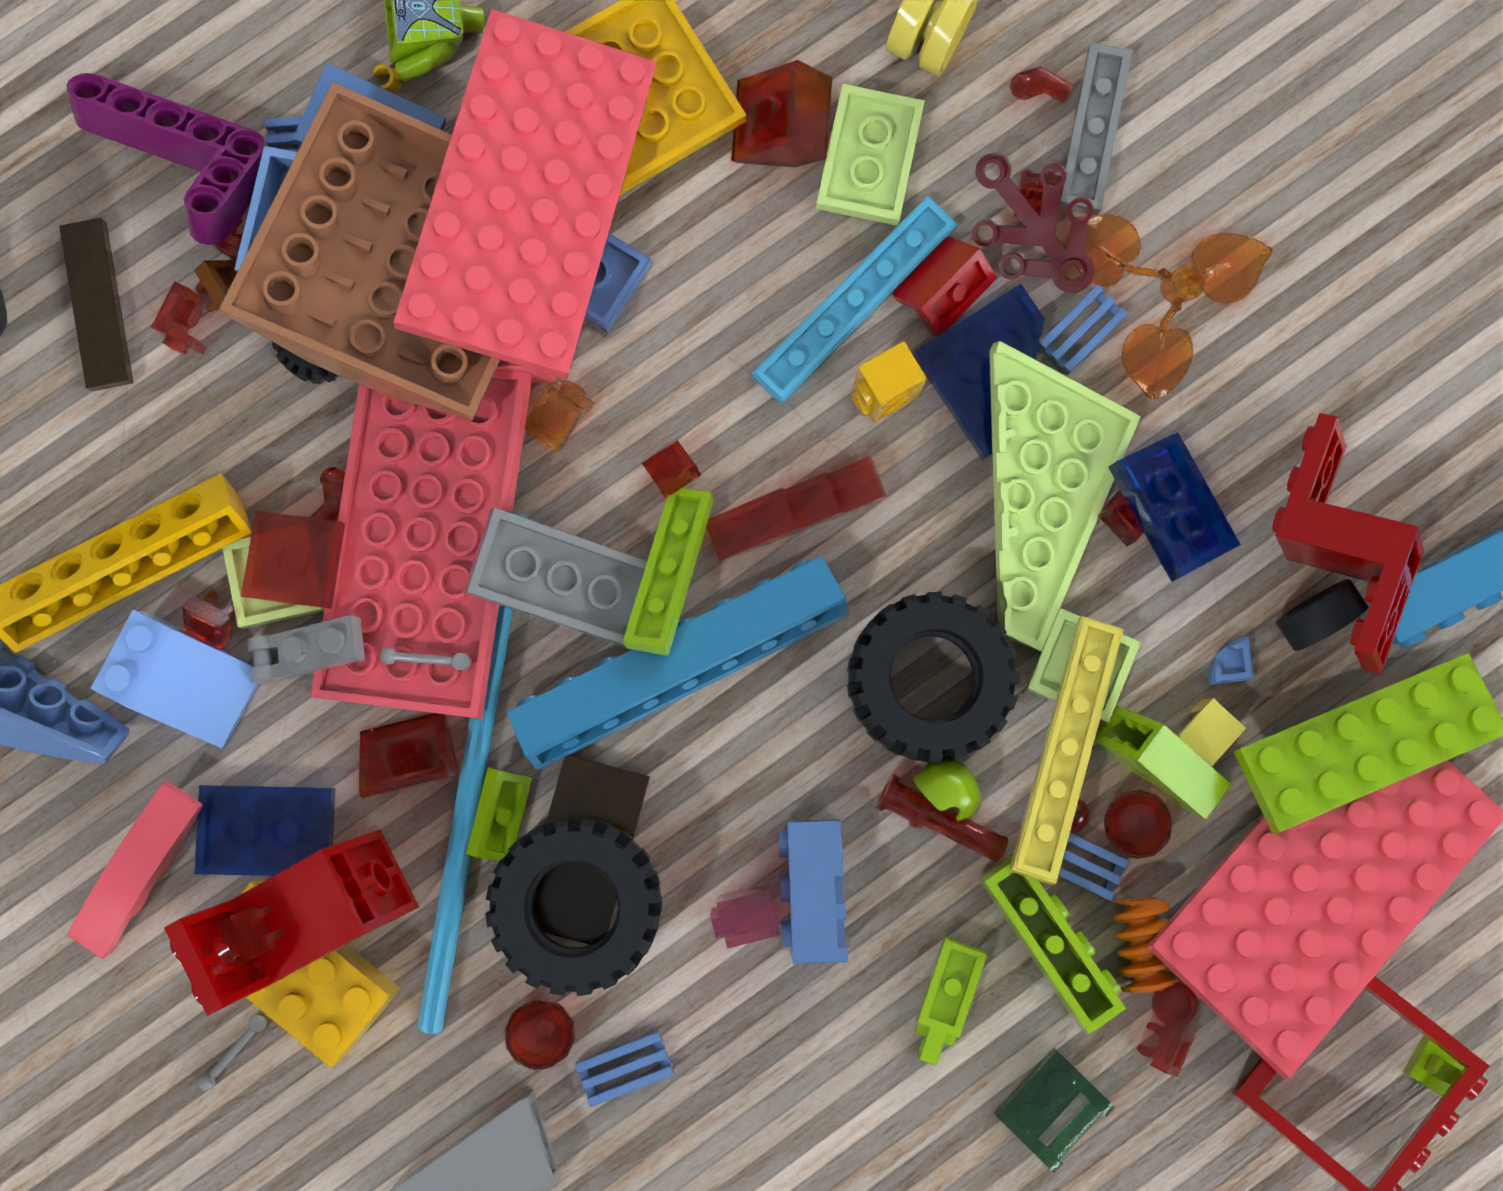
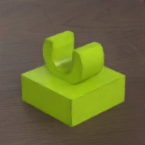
(1432, 1066)

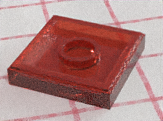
(293, 560)

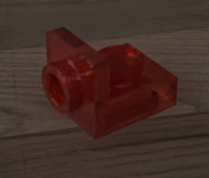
(176, 316)

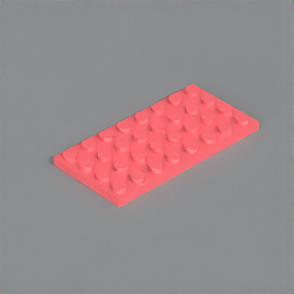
(526, 195)
(412, 528)
(1314, 912)

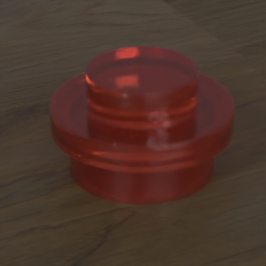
(1175, 1004)

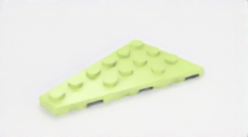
(1048, 484)

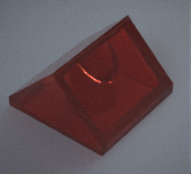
(406, 755)

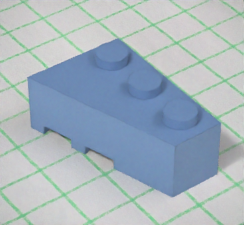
(813, 891)

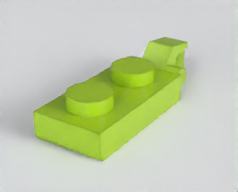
(948, 997)

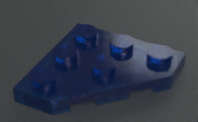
(960, 360)

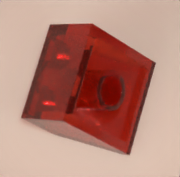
(785, 116)

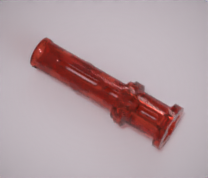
(921, 812)

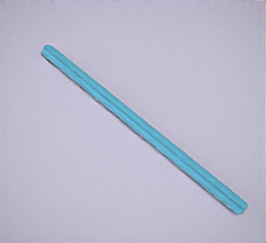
(457, 861)

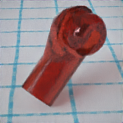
(1038, 82)

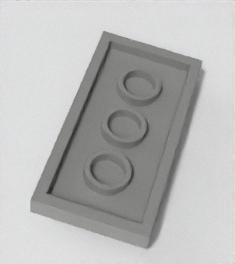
(555, 576)

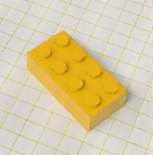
(328, 1002)

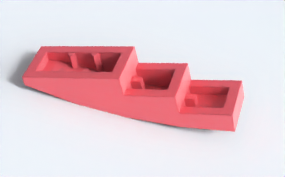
(134, 869)

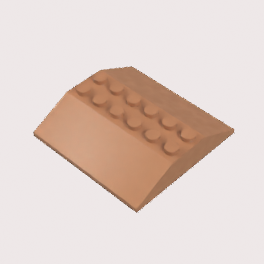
(340, 252)

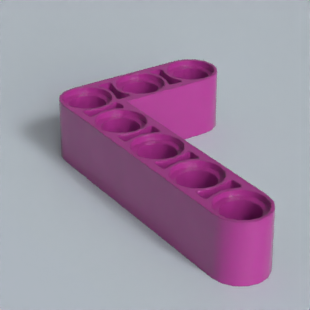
(219, 149)

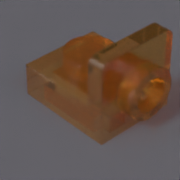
(557, 413)

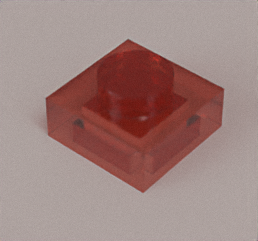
(671, 469)
(1121, 519)

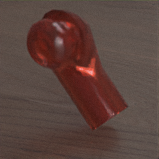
(332, 484)

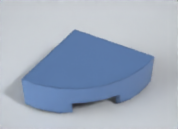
(1231, 663)

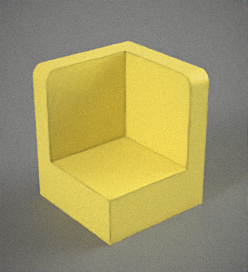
(1211, 730)

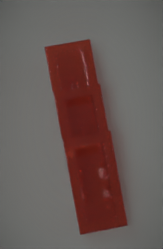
(795, 508)

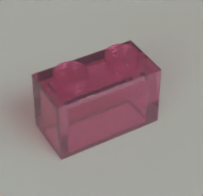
(745, 916)

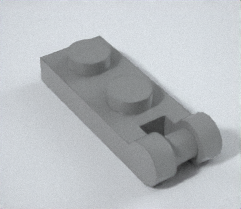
(307, 649)

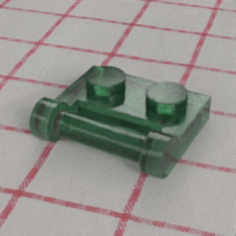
(1041, 1101)

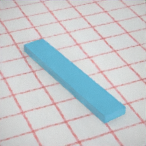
(854, 300)

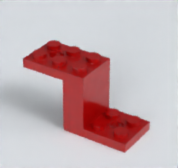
(1348, 542)
(316, 902)

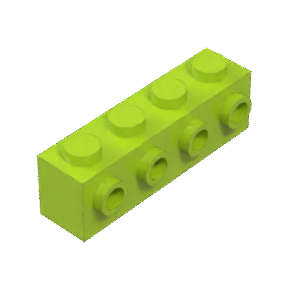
(1054, 947)

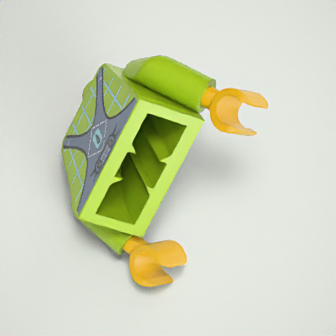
(424, 36)

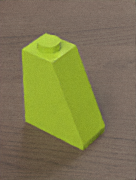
(1162, 761)

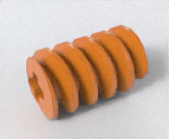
(1143, 925)

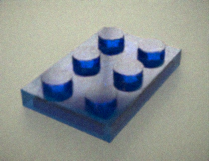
(1174, 506)
(261, 828)

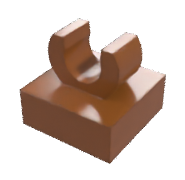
(215, 280)

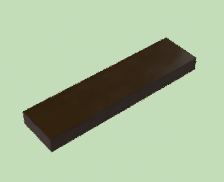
(96, 304)

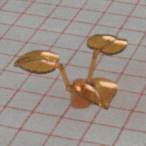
(1222, 267)

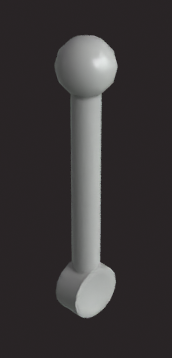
(459, 661)
(256, 1024)

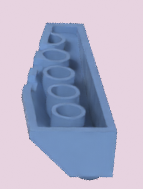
(48, 720)

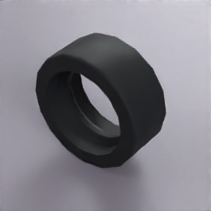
(1322, 615)

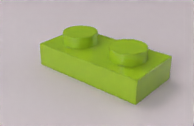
(498, 814)

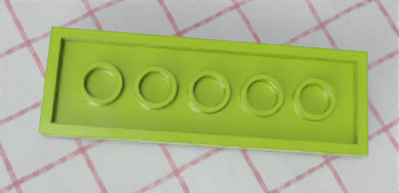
(1370, 743)

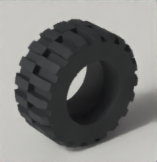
(991, 668)
(526, 944)

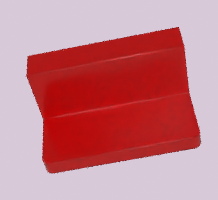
(946, 284)

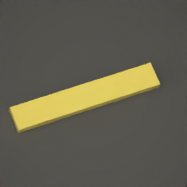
(1066, 750)

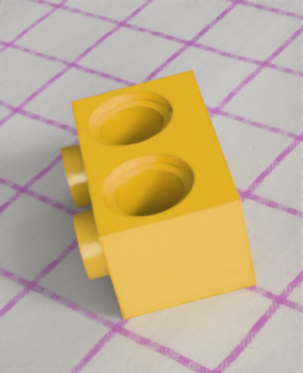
(887, 382)

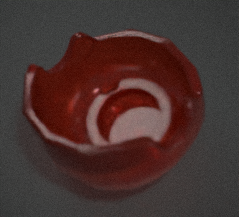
(1138, 824)
(539, 1034)

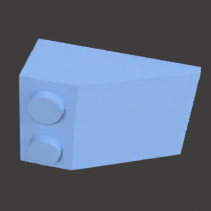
(176, 679)

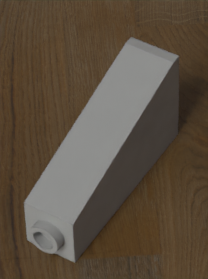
(498, 1155)

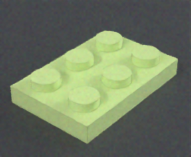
(870, 154)

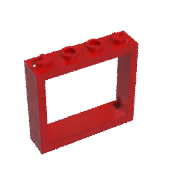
(1414, 1151)

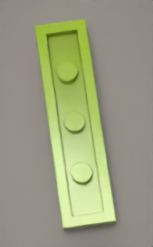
(668, 571)

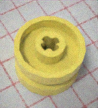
(938, 23)

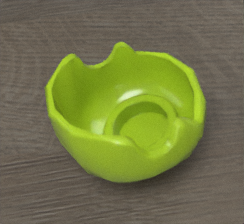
(950, 785)

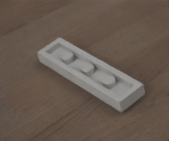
(1095, 125)

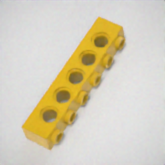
(121, 561)

